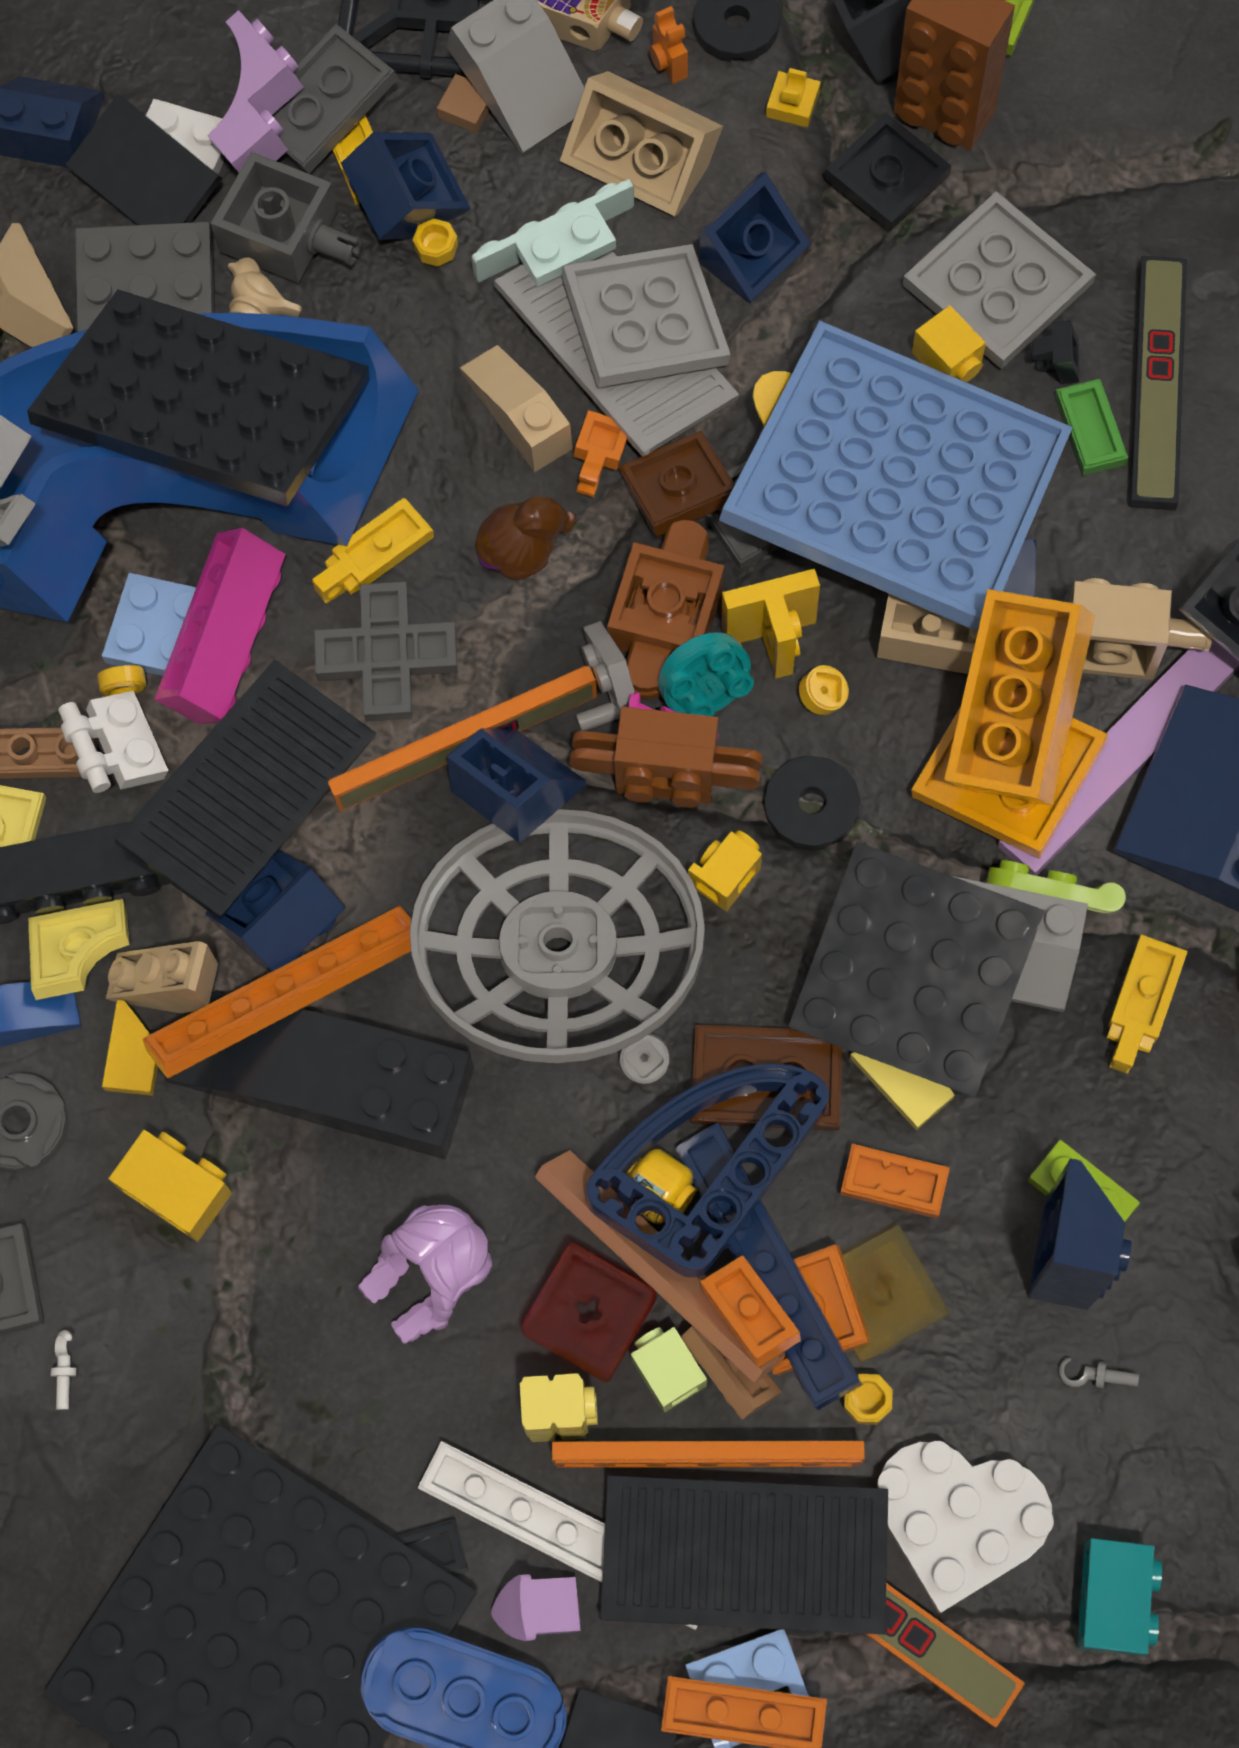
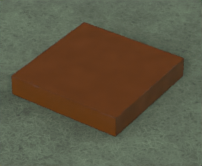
(678, 482)

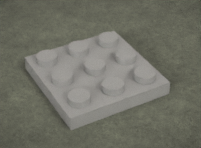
(1000, 277)
(645, 315)

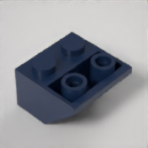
(511, 780)

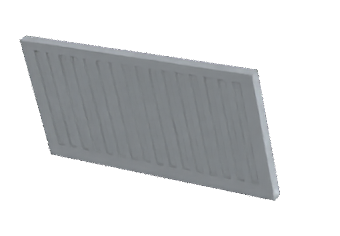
(644, 410)

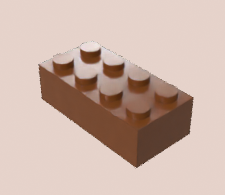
(952, 66)

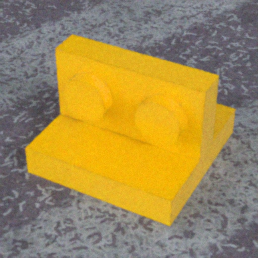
(775, 613)

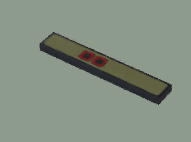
(1158, 383)

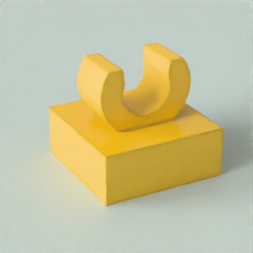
(793, 98)

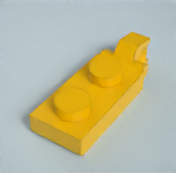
(373, 551)
(1144, 999)

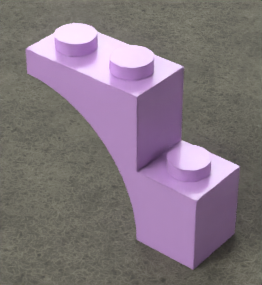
(263, 89)

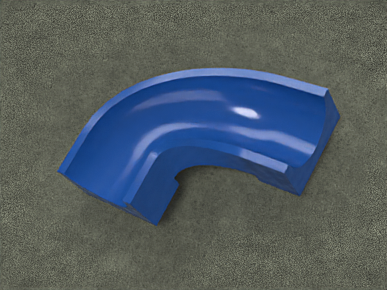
(79, 481)

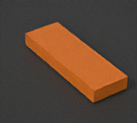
(743, 1714)

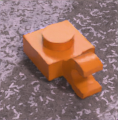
(600, 447)

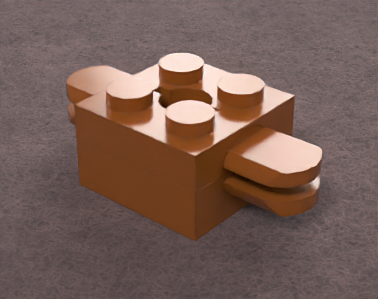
(664, 601)
(666, 757)

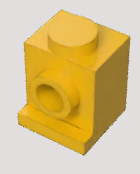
(727, 869)

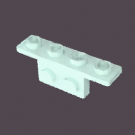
(568, 237)

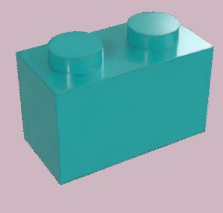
(1117, 1598)

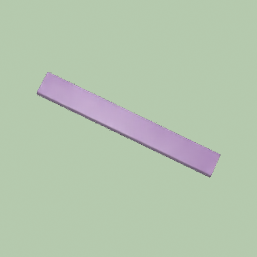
(1132, 745)

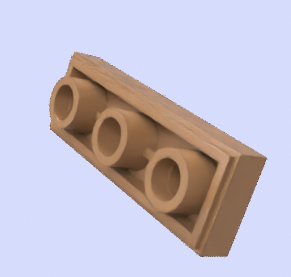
(47, 758)

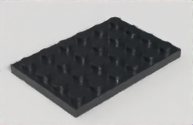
(200, 396)

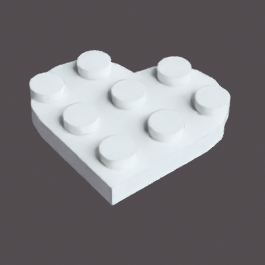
(960, 1520)

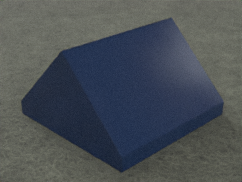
(752, 239)

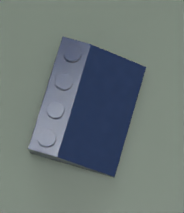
(1189, 799)

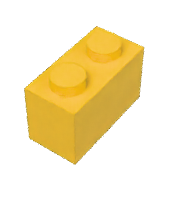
(171, 1184)

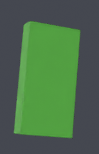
(1094, 429)

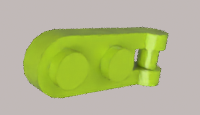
(1058, 884)

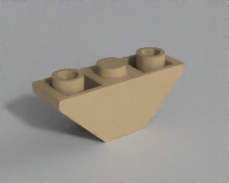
(27, 298)
(164, 977)

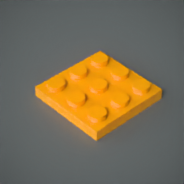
(1009, 819)

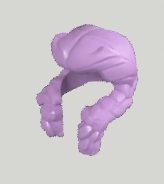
(450, 1256)

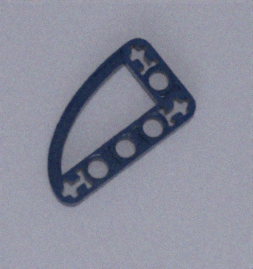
(726, 1187)

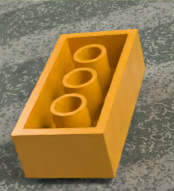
(1020, 696)

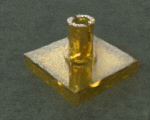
(891, 1292)

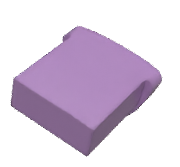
(537, 1607)

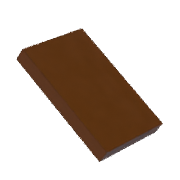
(733, 1047)

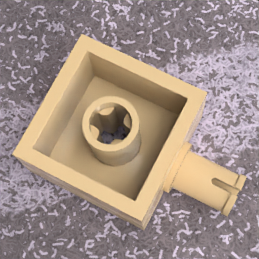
(1132, 628)

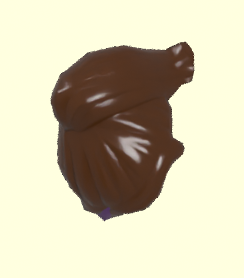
(522, 536)

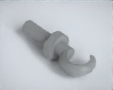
(1100, 1375)

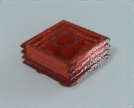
(580, 1280)

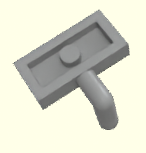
(611, 675)

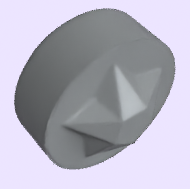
(645, 1059)

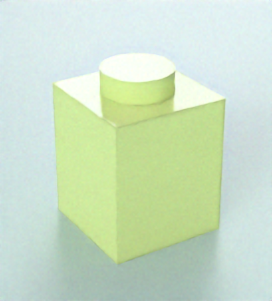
(667, 1367)

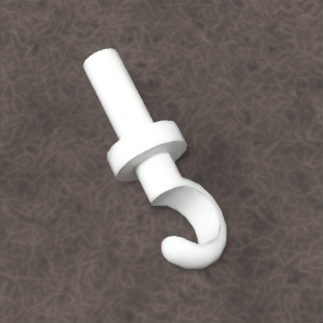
(63, 1371)

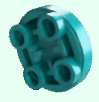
(705, 674)

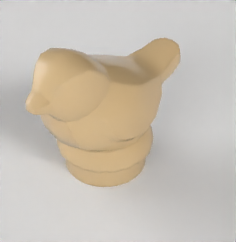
(256, 293)

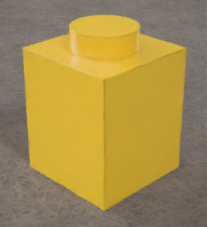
(949, 345)

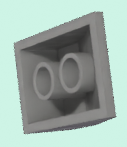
(518, 69)

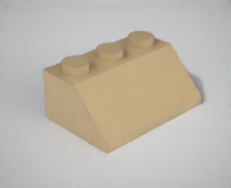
(642, 138)

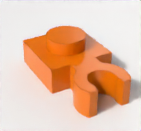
(667, 47)

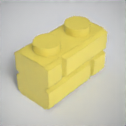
(557, 1407)

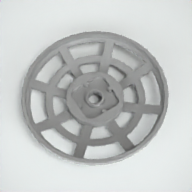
(558, 915)

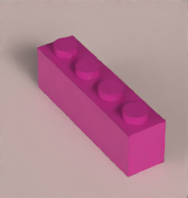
(220, 626)

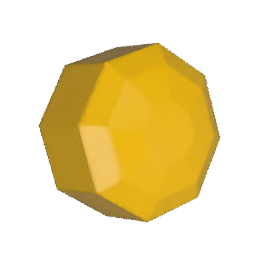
(435, 242)
(870, 1401)

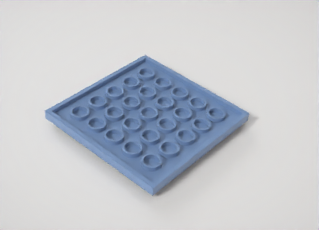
(897, 475)

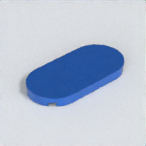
(458, 1694)

